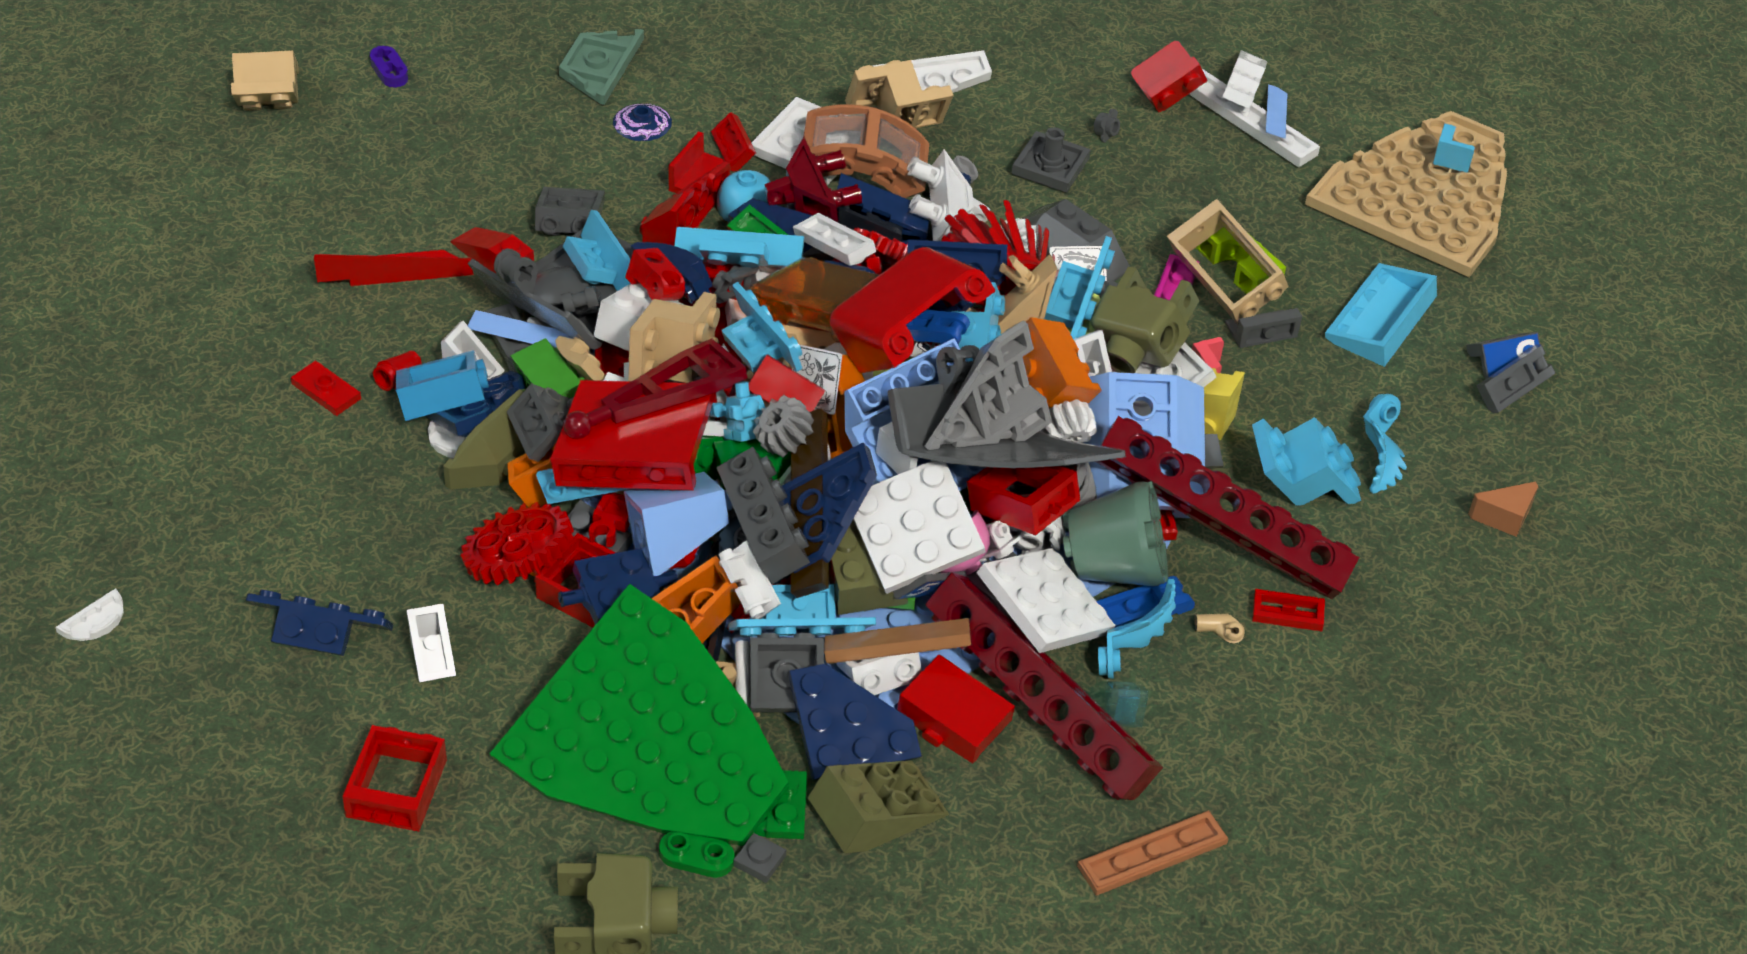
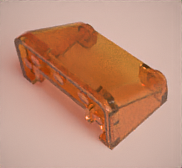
(809, 291)

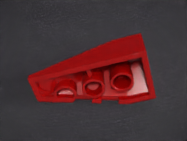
(684, 208)

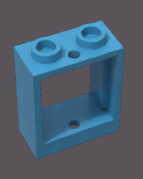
(441, 385)

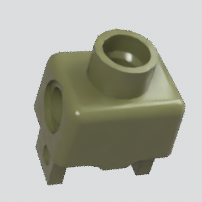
(1143, 325)
(623, 906)

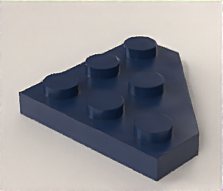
(978, 255)
(466, 417)
(845, 486)
(847, 722)

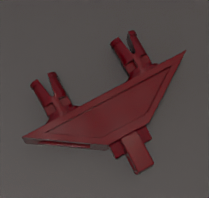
(806, 186)

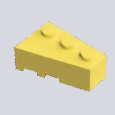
(1221, 402)

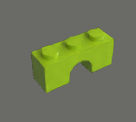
(1223, 247)

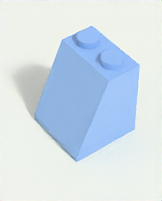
(675, 521)

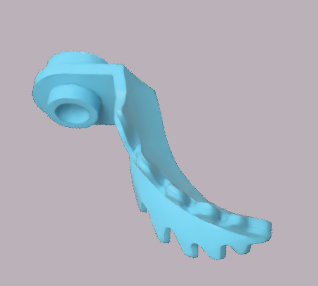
(1380, 416)
(1137, 633)

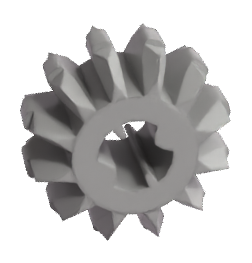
(783, 425)

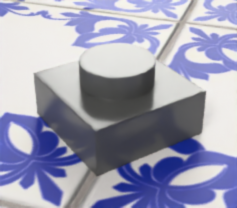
(760, 857)

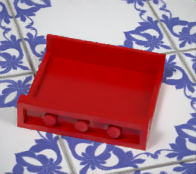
(635, 453)

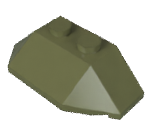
(486, 451)

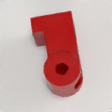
(657, 275)

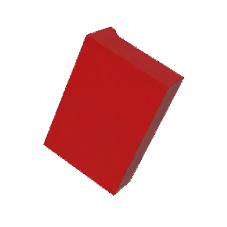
(955, 709)

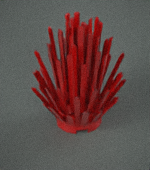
(970, 230)

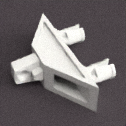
(947, 193)

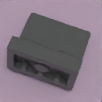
(539, 419)

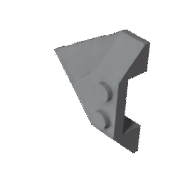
(995, 397)

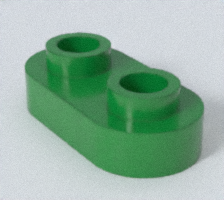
(696, 854)

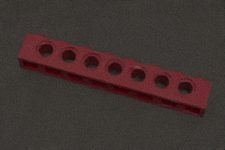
(1236, 525)
(1135, 765)

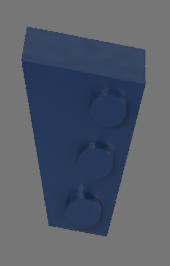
(888, 208)

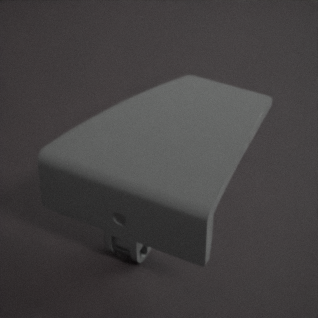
(516, 283)
(921, 408)

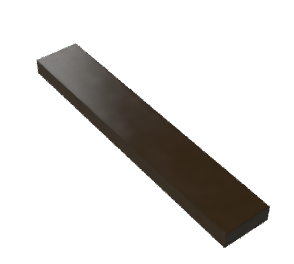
(807, 457)

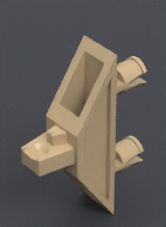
(1031, 293)

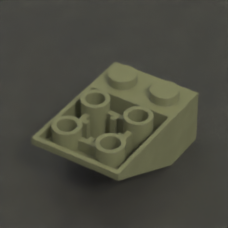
(874, 803)

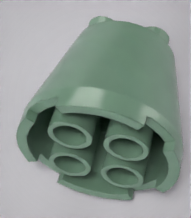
(1118, 538)

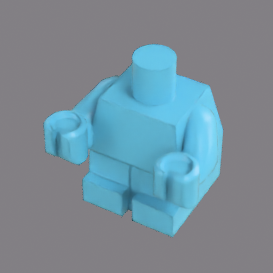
(740, 413)

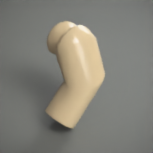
(1221, 624)

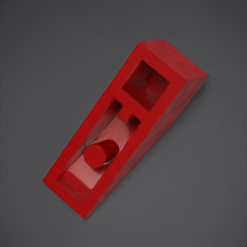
(486, 244)

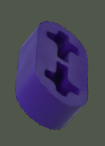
(393, 64)

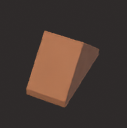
(1504, 507)

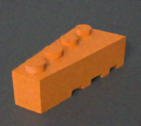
(701, 598)

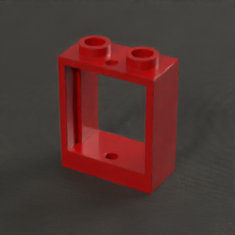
(1056, 489)
(551, 577)
(388, 807)

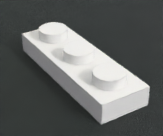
(835, 239)

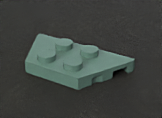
(599, 62)

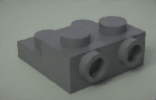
(566, 209)
(769, 667)

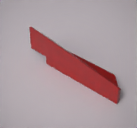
(390, 267)

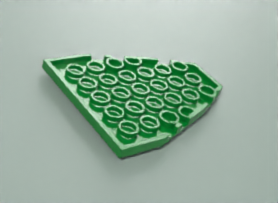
(647, 731)

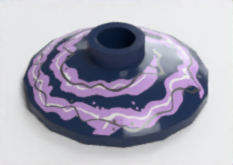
(642, 122)

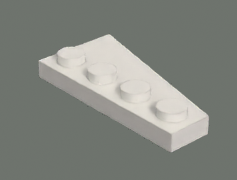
(954, 70)

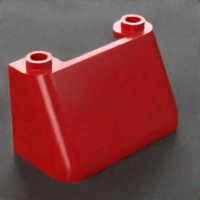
(876, 316)

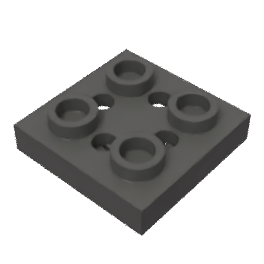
(1051, 160)

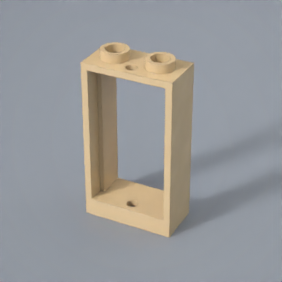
(1201, 228)

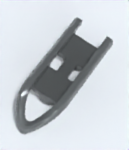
(724, 280)

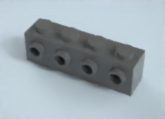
(763, 515)

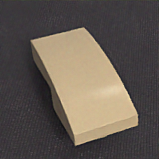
(577, 354)

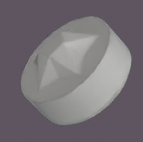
(966, 166)

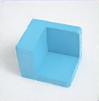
(1453, 153)

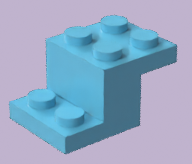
(1307, 462)

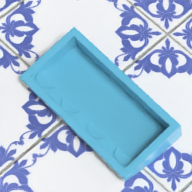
(1383, 312)

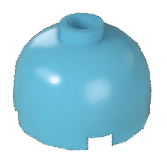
(739, 189)

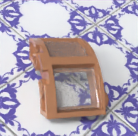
(871, 144)

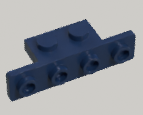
(315, 627)

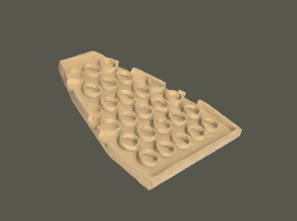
(1418, 204)

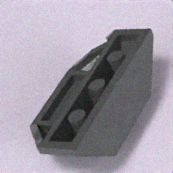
(1074, 227)

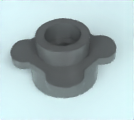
(1107, 125)

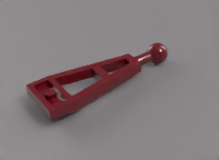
(707, 359)

